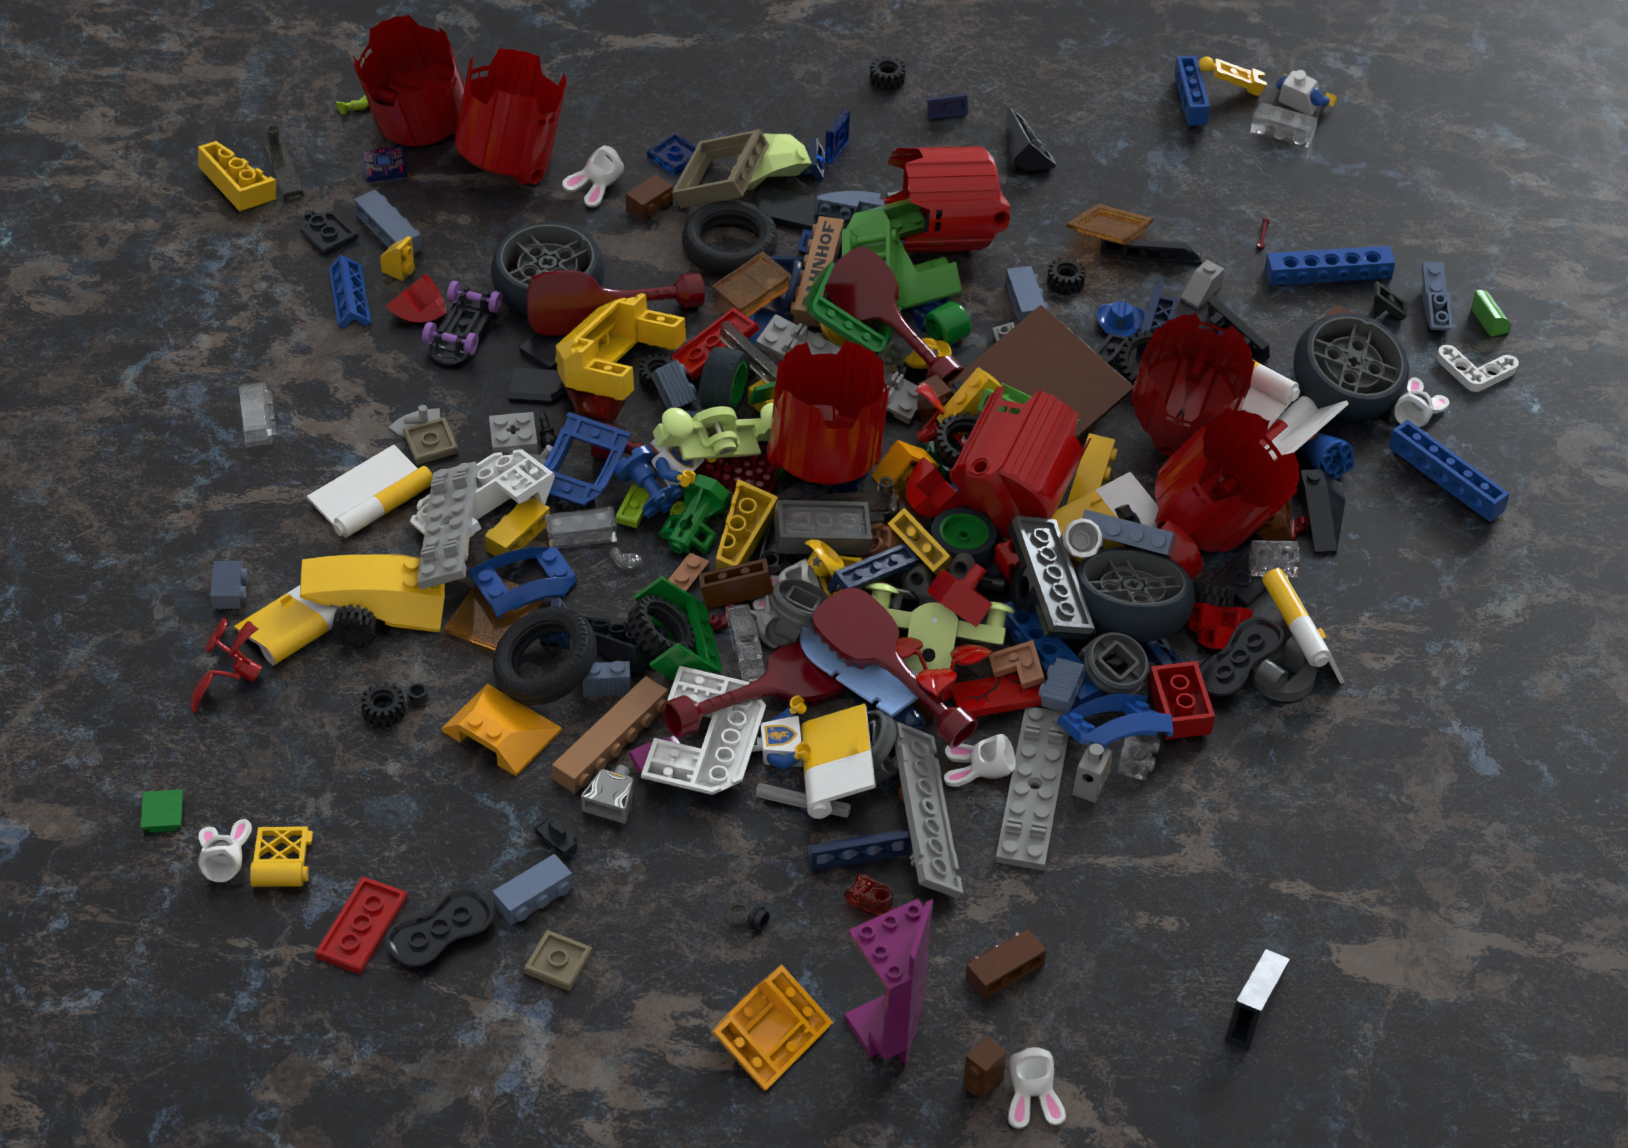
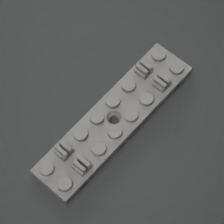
(782, 336)
(448, 525)
(926, 811)
(1031, 811)

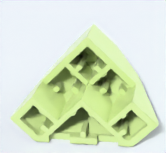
(783, 158)

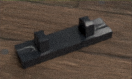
(1224, 317)

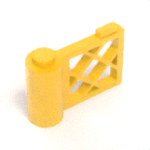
(280, 870)

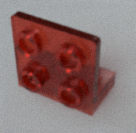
(593, 405)

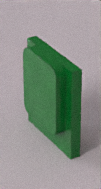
(162, 810)

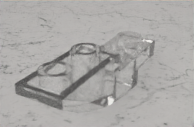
(745, 642)

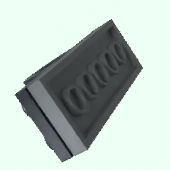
(1051, 579)

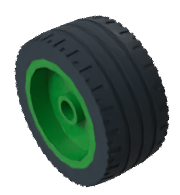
(724, 379)
(968, 532)

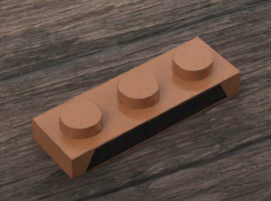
(688, 572)

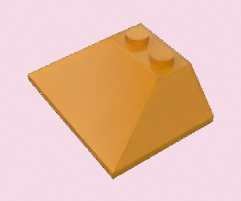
(503, 727)
(772, 1027)

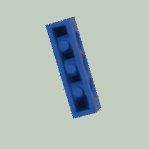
(1192, 90)

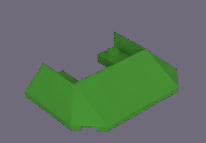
(917, 282)

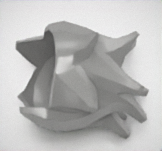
(766, 624)

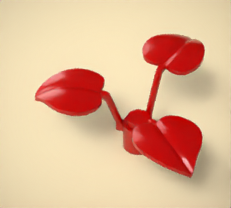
(929, 432)
(243, 666)
(940, 679)

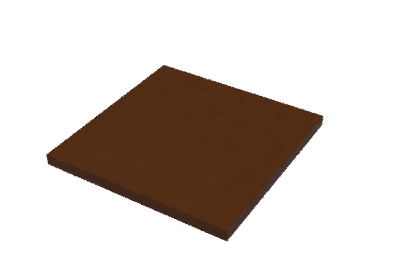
(1052, 358)

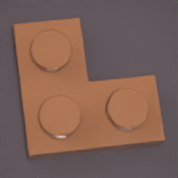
(1021, 659)

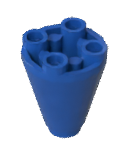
(1329, 454)

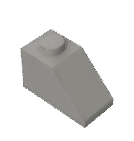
(1203, 284)

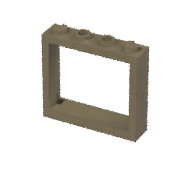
(750, 145)

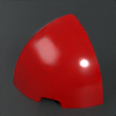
(419, 302)
(930, 492)
(1185, 550)
(1216, 624)

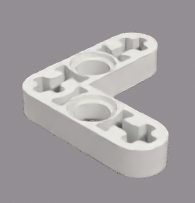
(1476, 378)

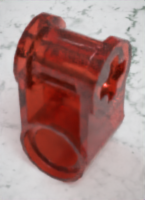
(870, 895)

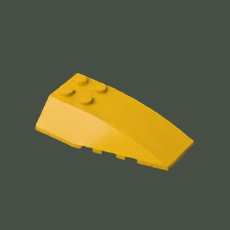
(378, 582)

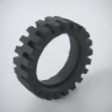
(1129, 345)
(950, 426)
(668, 616)

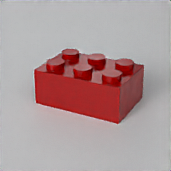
(1182, 693)

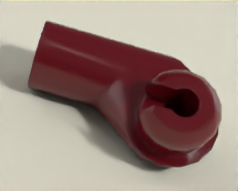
(1299, 525)
(719, 622)

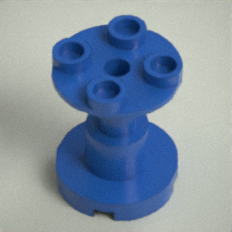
(640, 471)

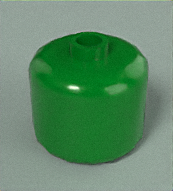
(948, 323)

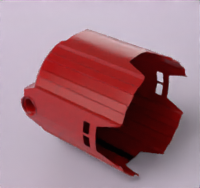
(411, 82)
(510, 116)
(959, 183)
(1189, 379)
(828, 414)
(1020, 460)
(1225, 482)

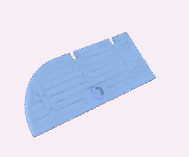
(870, 682)

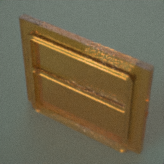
(1110, 223)
(753, 284)
(479, 624)

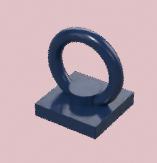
(782, 304)

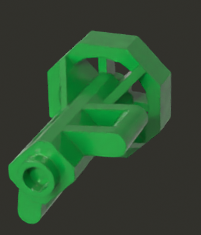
(702, 500)

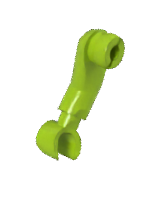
(353, 105)

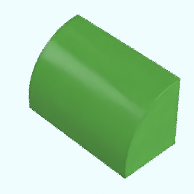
(1489, 314)

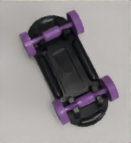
(462, 325)

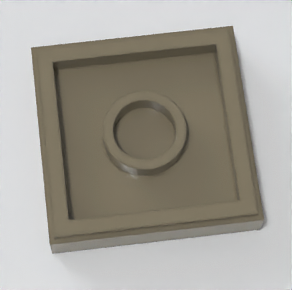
(430, 440)
(558, 960)

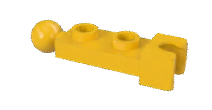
(1234, 74)

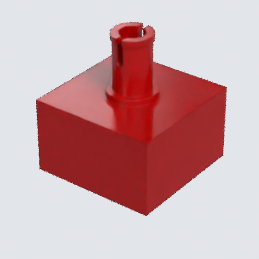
(961, 594)

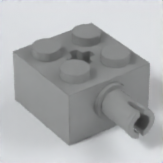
(513, 433)

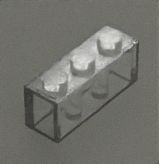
(1283, 124)
(257, 414)
(581, 527)

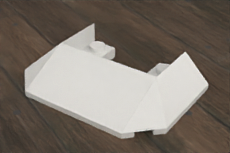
(498, 480)
(726, 743)

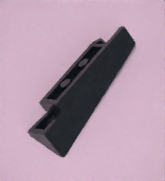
(1153, 251)

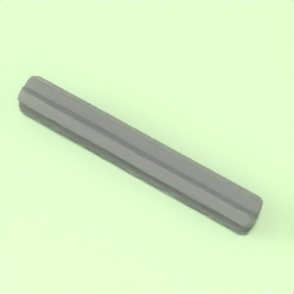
(797, 799)

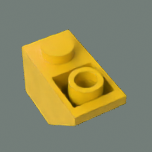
(398, 259)

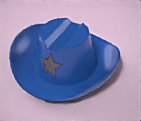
(1120, 318)

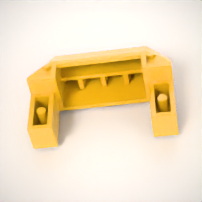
(590, 351)

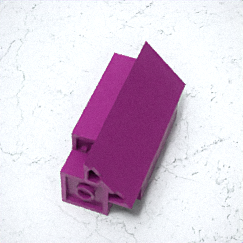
(898, 953)

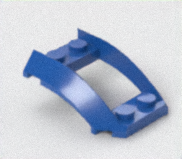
(592, 433)
(502, 600)
(1137, 721)

